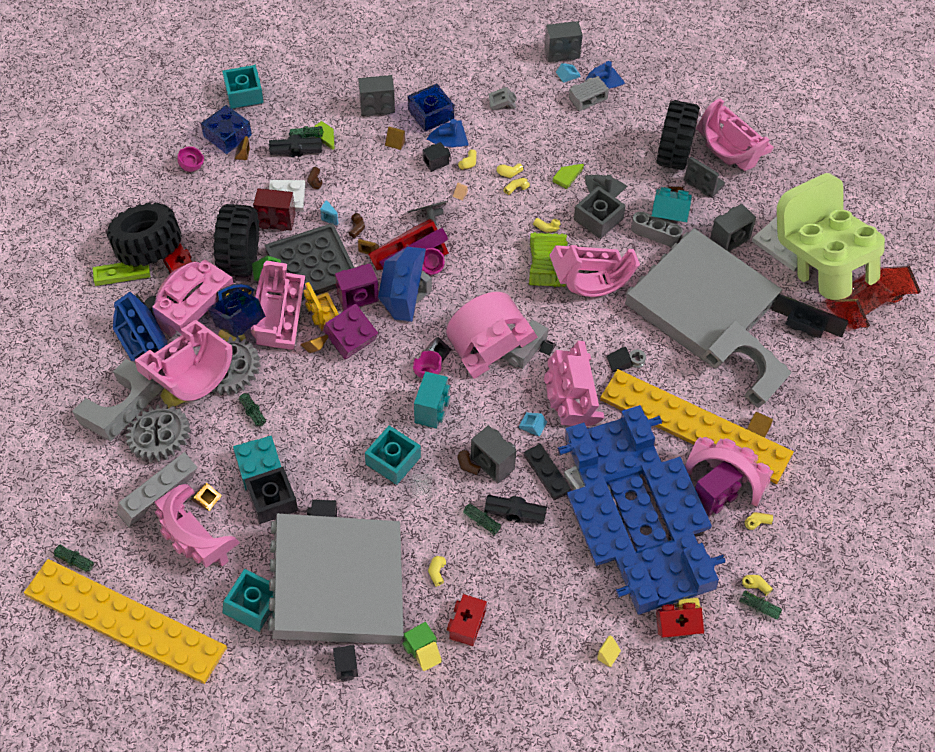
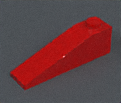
(404, 240)

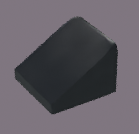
(440, 347)
(619, 359)

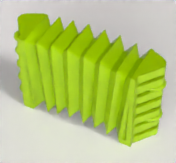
(542, 270)

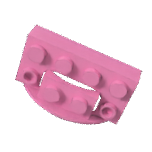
(571, 259)
(290, 286)
(175, 316)

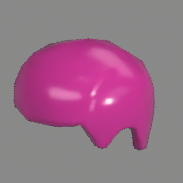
(190, 159)
(433, 261)
(429, 362)

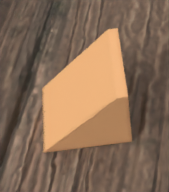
(460, 191)

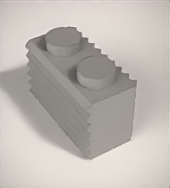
(588, 93)

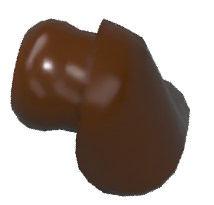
(312, 179)
(358, 224)
(465, 463)

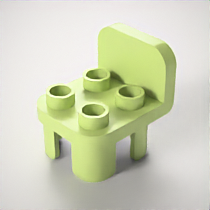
(827, 236)

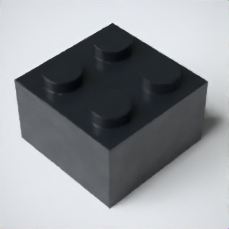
(271, 494)

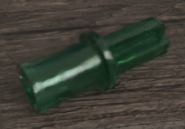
(307, 132)
(252, 409)
(482, 519)
(73, 558)
(761, 605)

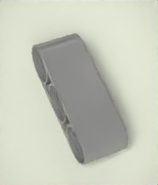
(656, 229)

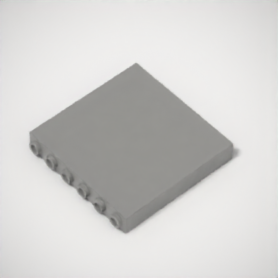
(700, 293)
(336, 579)

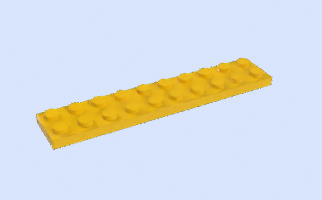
(691, 421)
(126, 621)

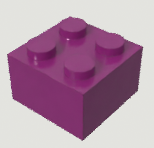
(357, 286)
(350, 331)
(719, 487)

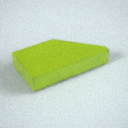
(328, 135)
(567, 175)

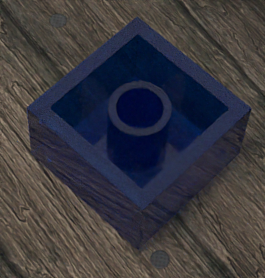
(430, 107)
(226, 129)
(236, 312)

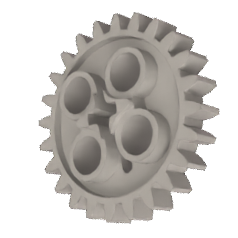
(239, 377)
(144, 433)

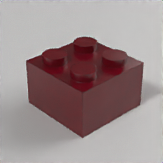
(275, 209)

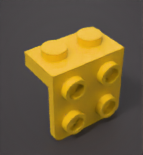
(320, 306)

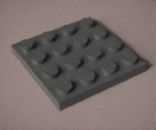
(313, 254)

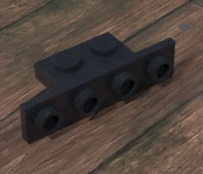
(808, 318)

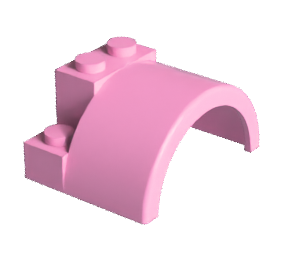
(484, 325)
(183, 371)

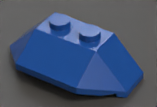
(401, 282)
(136, 327)

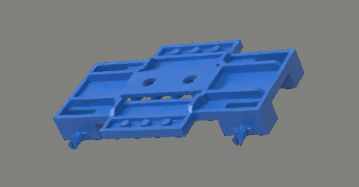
(616, 456)

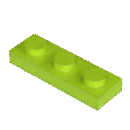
(119, 273)

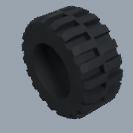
(677, 134)
(144, 234)
(236, 239)

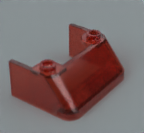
(892, 286)

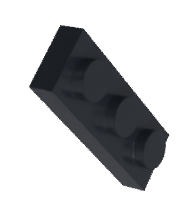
(547, 472)

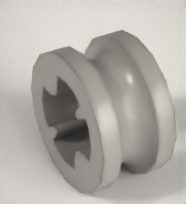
(642, 356)

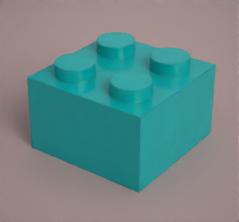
(243, 86)
(672, 204)
(431, 399)
(392, 455)
(256, 457)
(249, 600)

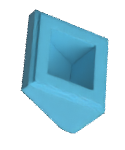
(567, 72)
(328, 213)
(533, 423)

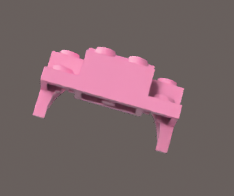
(735, 141)
(570, 380)
(741, 458)
(186, 531)

